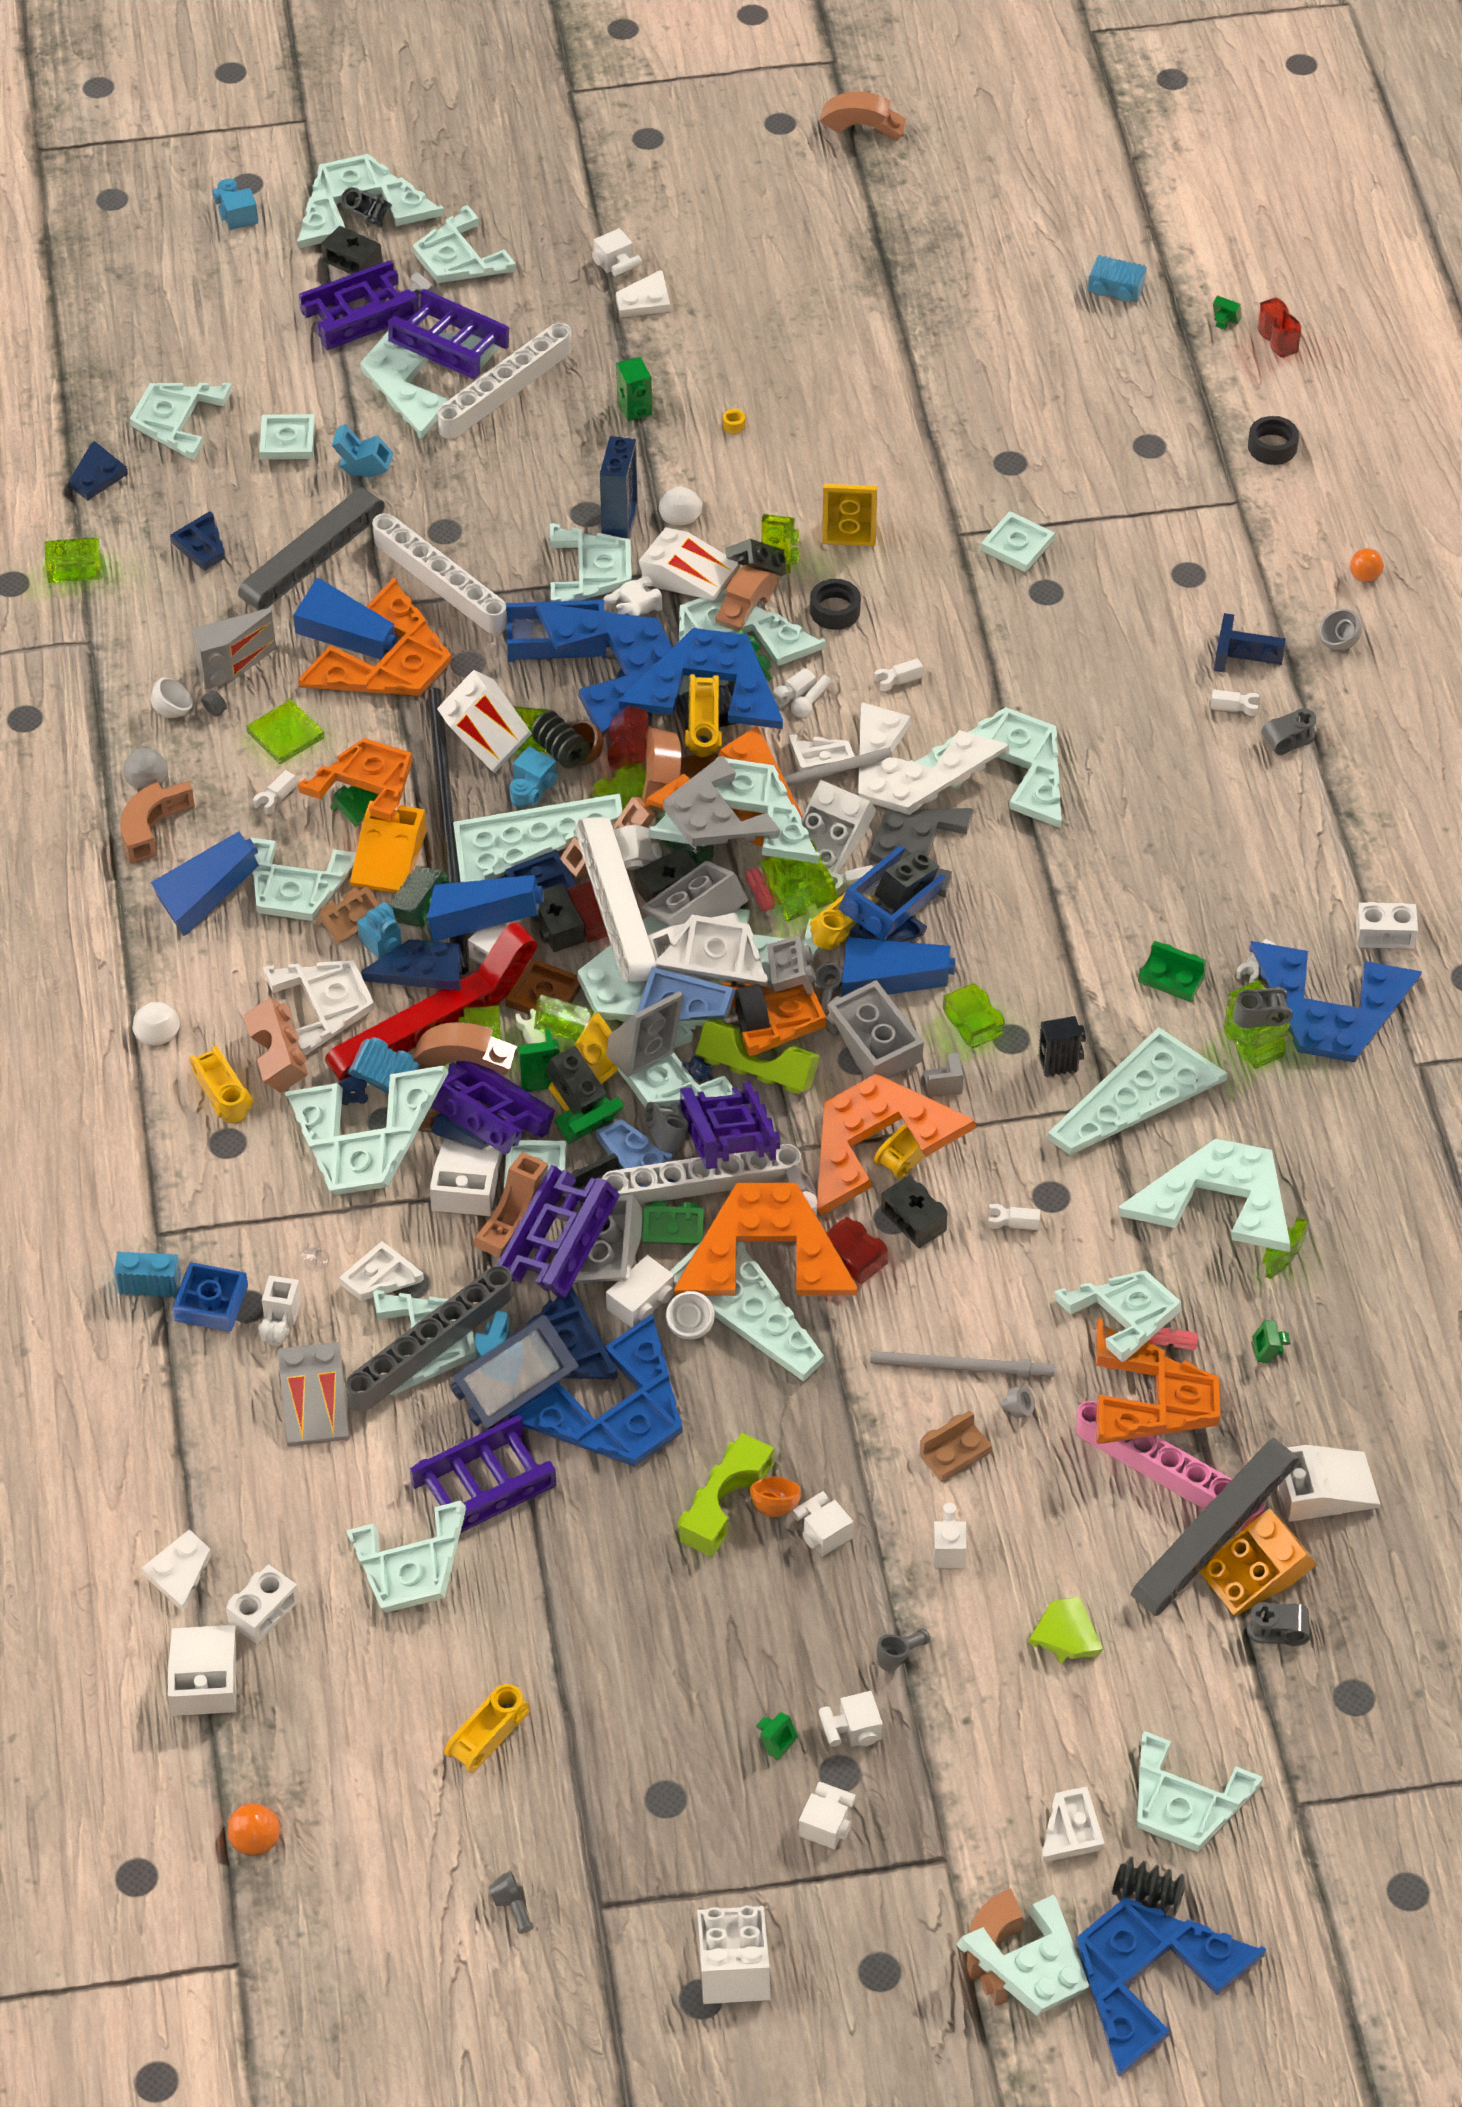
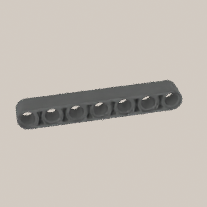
(310, 549)
(424, 1350)
(1214, 1527)

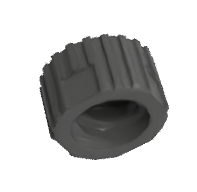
(214, 703)

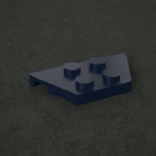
(419, 965)
(579, 1337)

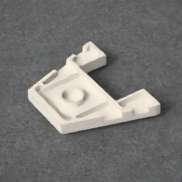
(334, 993)

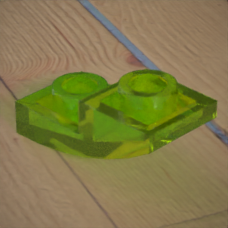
(1277, 1259)

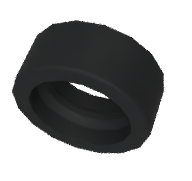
(1273, 426)
(835, 589)
(751, 1008)

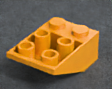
(388, 849)
(1257, 1563)

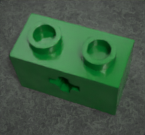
(634, 388)

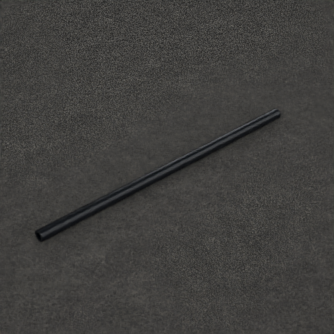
(445, 802)

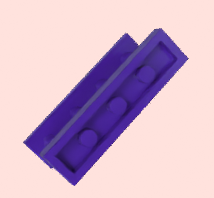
(445, 351)
(499, 1499)

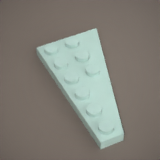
(508, 839)

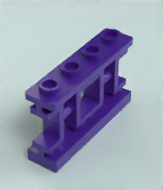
(364, 319)
(510, 1106)
(728, 1125)
(576, 1238)

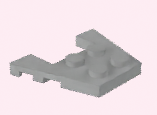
(705, 815)

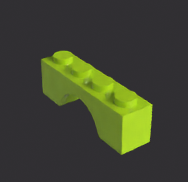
(723, 1044)
(742, 1465)

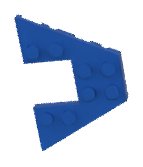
(634, 640)
(707, 655)
(1328, 1027)
(630, 1428)
(1129, 1942)

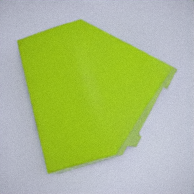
(1066, 1631)

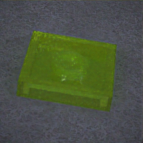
(285, 731)

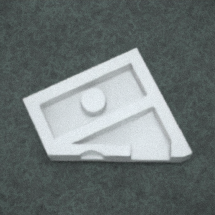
(644, 297)
(819, 752)
(380, 1270)
(178, 1568)
(1072, 1826)

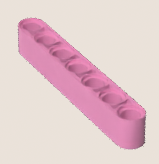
(1153, 1463)

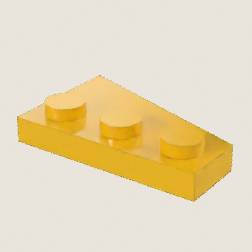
(593, 1048)

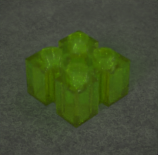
(798, 885)
(1257, 1044)

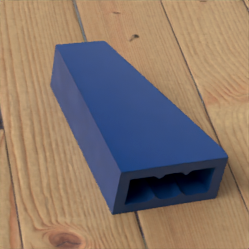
(343, 622)
(205, 880)
(482, 904)
(895, 965)

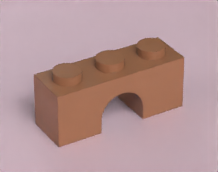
(272, 1027)

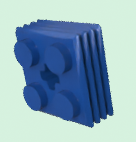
(194, 1299)

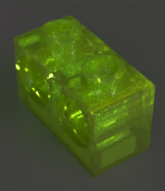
(73, 559)

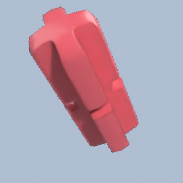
(760, 889)
(1179, 1338)

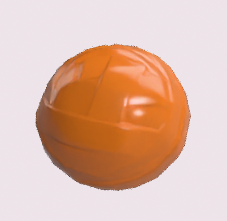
(775, 1496)
(253, 1829)

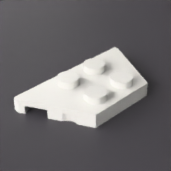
(715, 950)

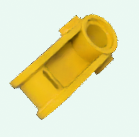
(703, 715)
(831, 926)
(221, 1085)
(899, 1153)
(487, 1727)

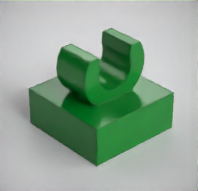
(1225, 311)
(1269, 1341)
(777, 1734)

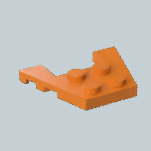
(368, 767)
(790, 1017)

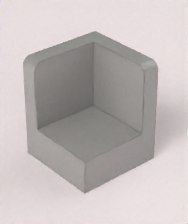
(945, 1080)

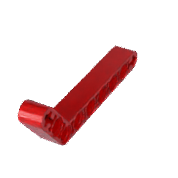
(481, 989)

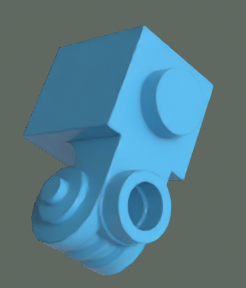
(236, 206)
(532, 777)
(379, 930)

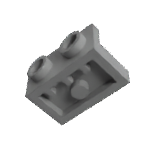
(790, 964)

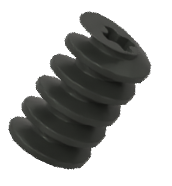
(560, 740)
(1149, 1884)

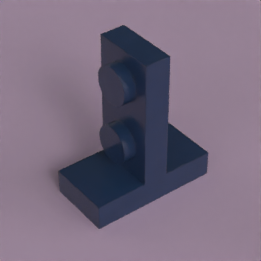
(1246, 646)

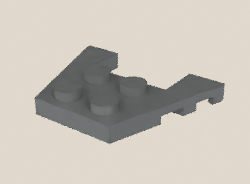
(918, 832)

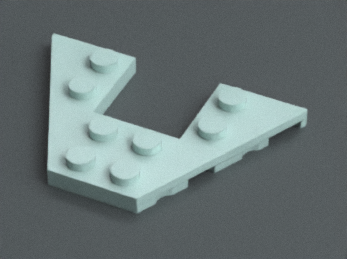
(366, 175)
(395, 367)
(779, 637)
(1030, 746)
(761, 791)
(608, 991)
(369, 1157)
(1225, 1169)

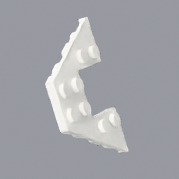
(908, 785)

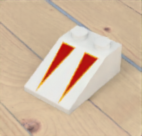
(687, 565)
(484, 719)

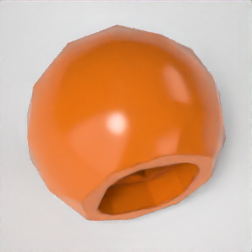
(1366, 565)

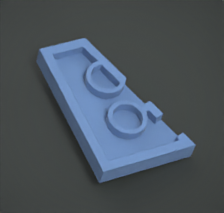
(700, 998)
(631, 1147)

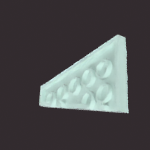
(1144, 1084)
(762, 1316)

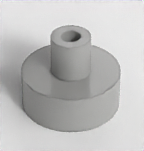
(1019, 1401)

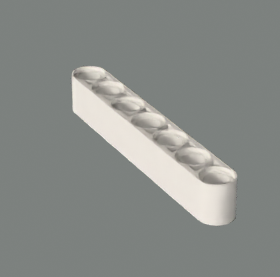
(504, 380)
(440, 573)
(615, 898)
(715, 1179)

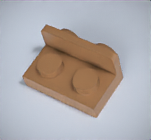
(343, 917)
(953, 1446)

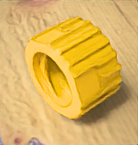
(731, 415)

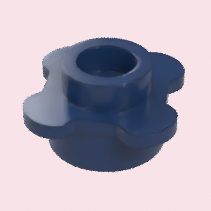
(698, 1068)
(353, 1084)

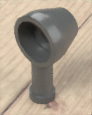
(823, 974)
(893, 1649)
(507, 1893)

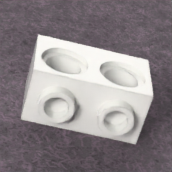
(1386, 925)
(268, 1607)

